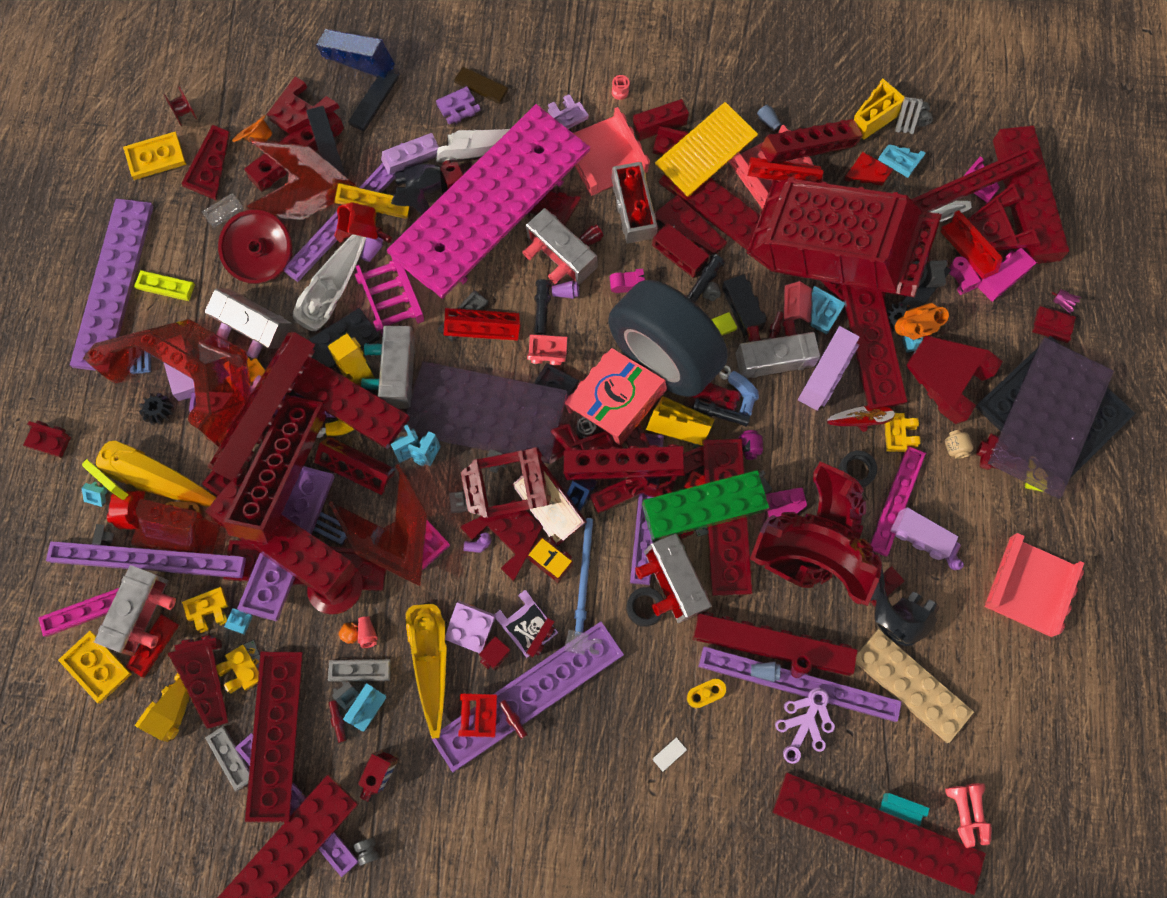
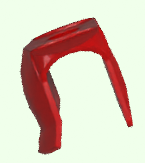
(356, 220)

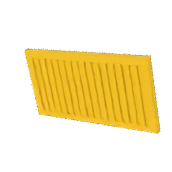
(706, 149)

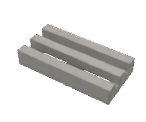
(905, 128)

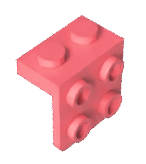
(547, 349)

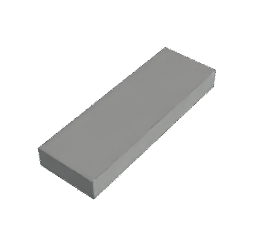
(359, 670)
(229, 758)

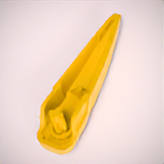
(149, 475)
(428, 651)

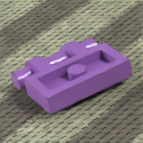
(455, 102)

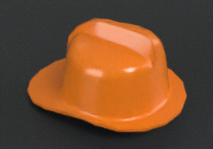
(258, 130)

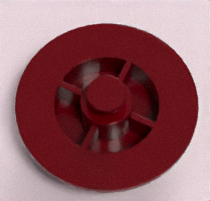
(344, 601)

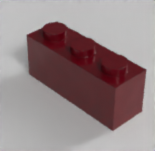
(668, 115)
(680, 250)

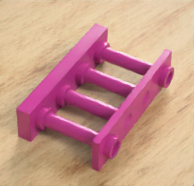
(407, 296)

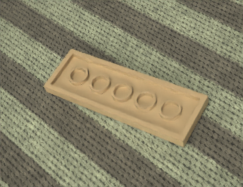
(913, 686)

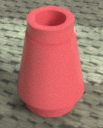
(366, 633)

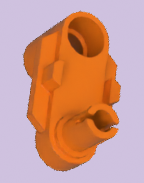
(921, 321)

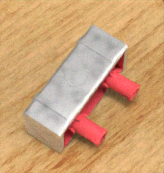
(561, 246)
(132, 611)

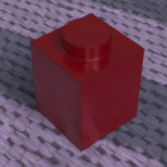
(494, 654)

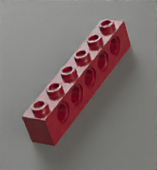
(811, 141)
(257, 169)
(633, 468)

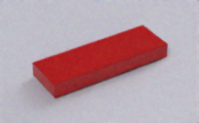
(145, 656)

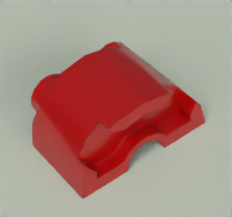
(123, 512)

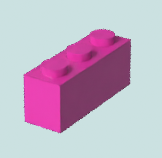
(1010, 271)

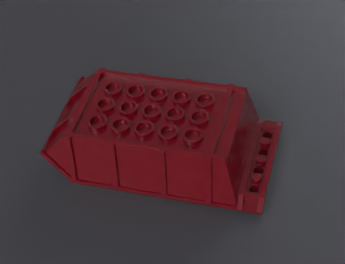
(844, 235)

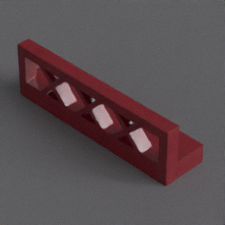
(354, 460)

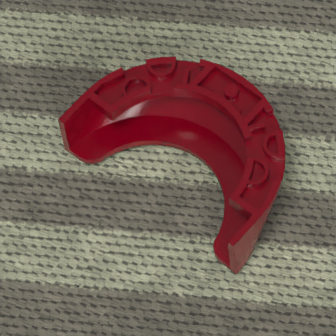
(838, 501)
(824, 544)

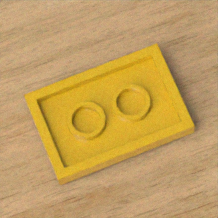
(154, 155)
(94, 667)

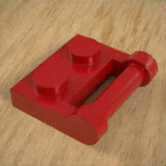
(484, 716)

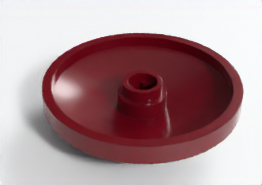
(240, 241)

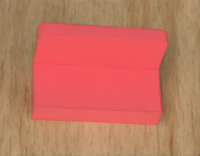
(797, 301)

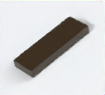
(481, 85)

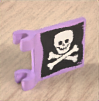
(524, 623)

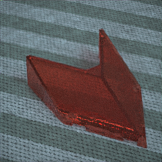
(310, 183)
(396, 546)

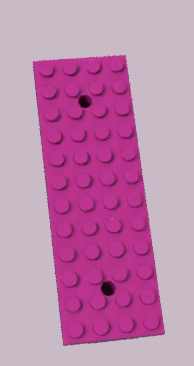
(488, 201)

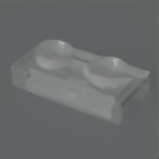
(222, 210)

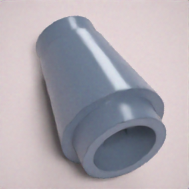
(769, 117)
(766, 671)

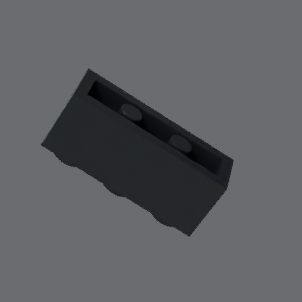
(743, 303)

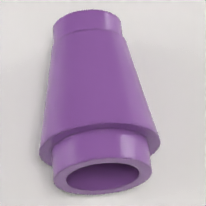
(371, 248)
(566, 290)

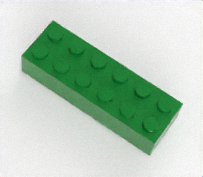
(705, 505)

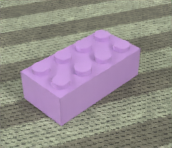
(830, 369)

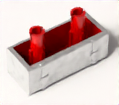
(634, 202)
(676, 578)

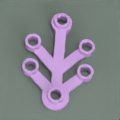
(807, 722)

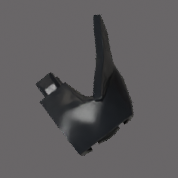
(422, 187)
(906, 620)

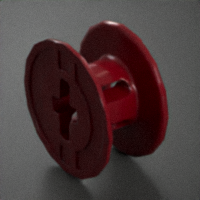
(180, 106)

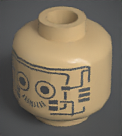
(959, 444)

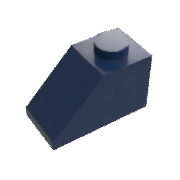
(580, 492)

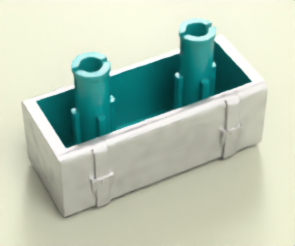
(396, 366)

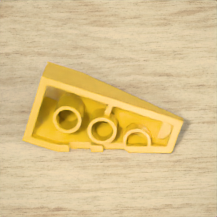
(166, 715)

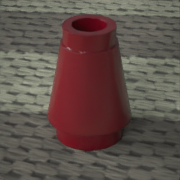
(592, 235)
(800, 665)

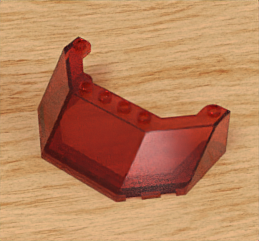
(212, 362)

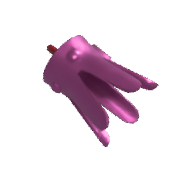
(1065, 300)

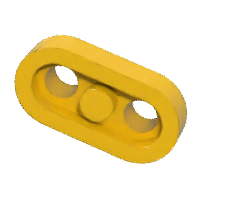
(705, 693)

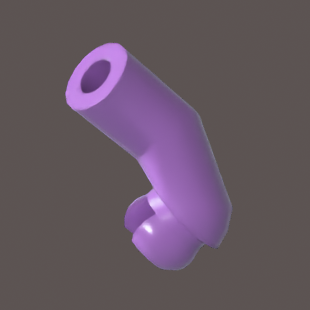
(480, 545)
(953, 561)

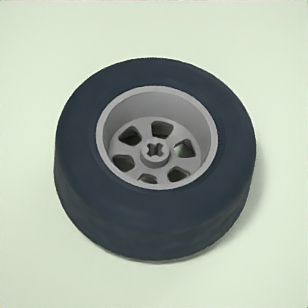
(668, 336)

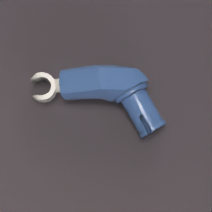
(744, 386)

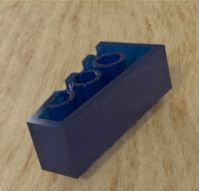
(356, 52)

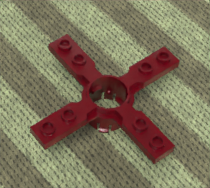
(631, 487)

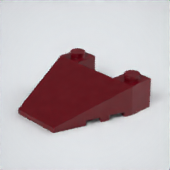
(946, 370)

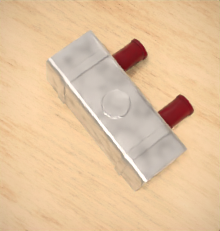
(777, 354)

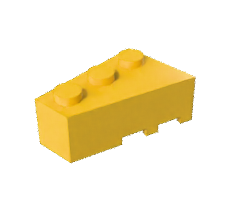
(879, 109)
(350, 359)
(680, 422)

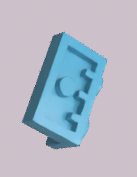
(400, 444)
(428, 450)
(365, 707)

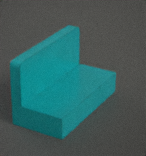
(903, 808)

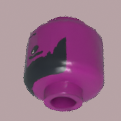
(751, 444)

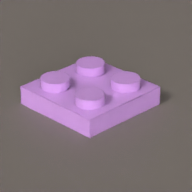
(469, 627)

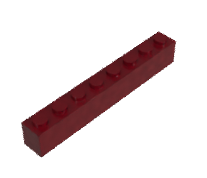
(774, 644)

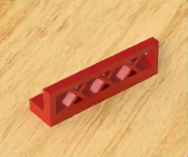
(783, 170)
(971, 247)
(481, 326)

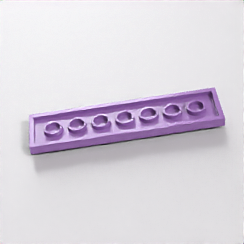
(269, 582)

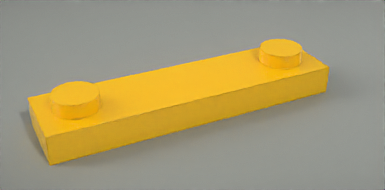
(380, 201)

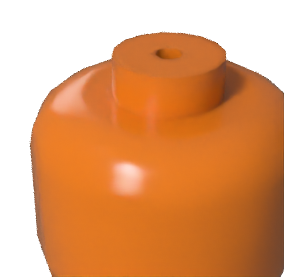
(349, 632)

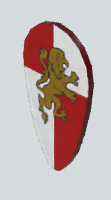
(862, 417)

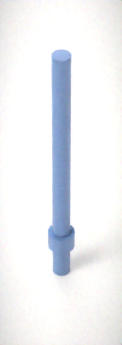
(580, 613)

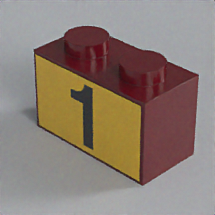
(550, 559)

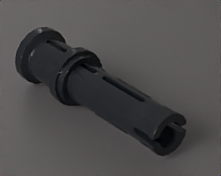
(708, 272)
(542, 298)
(711, 409)

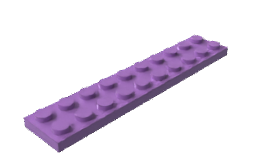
(113, 277)
(531, 695)

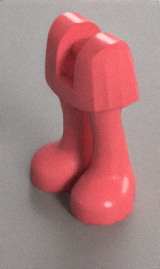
(966, 828)

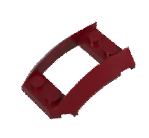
(533, 479)

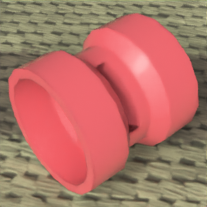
(620, 87)

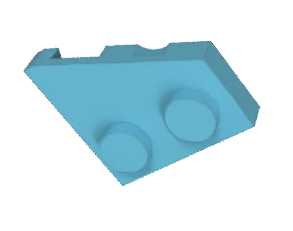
(901, 159)
(824, 310)

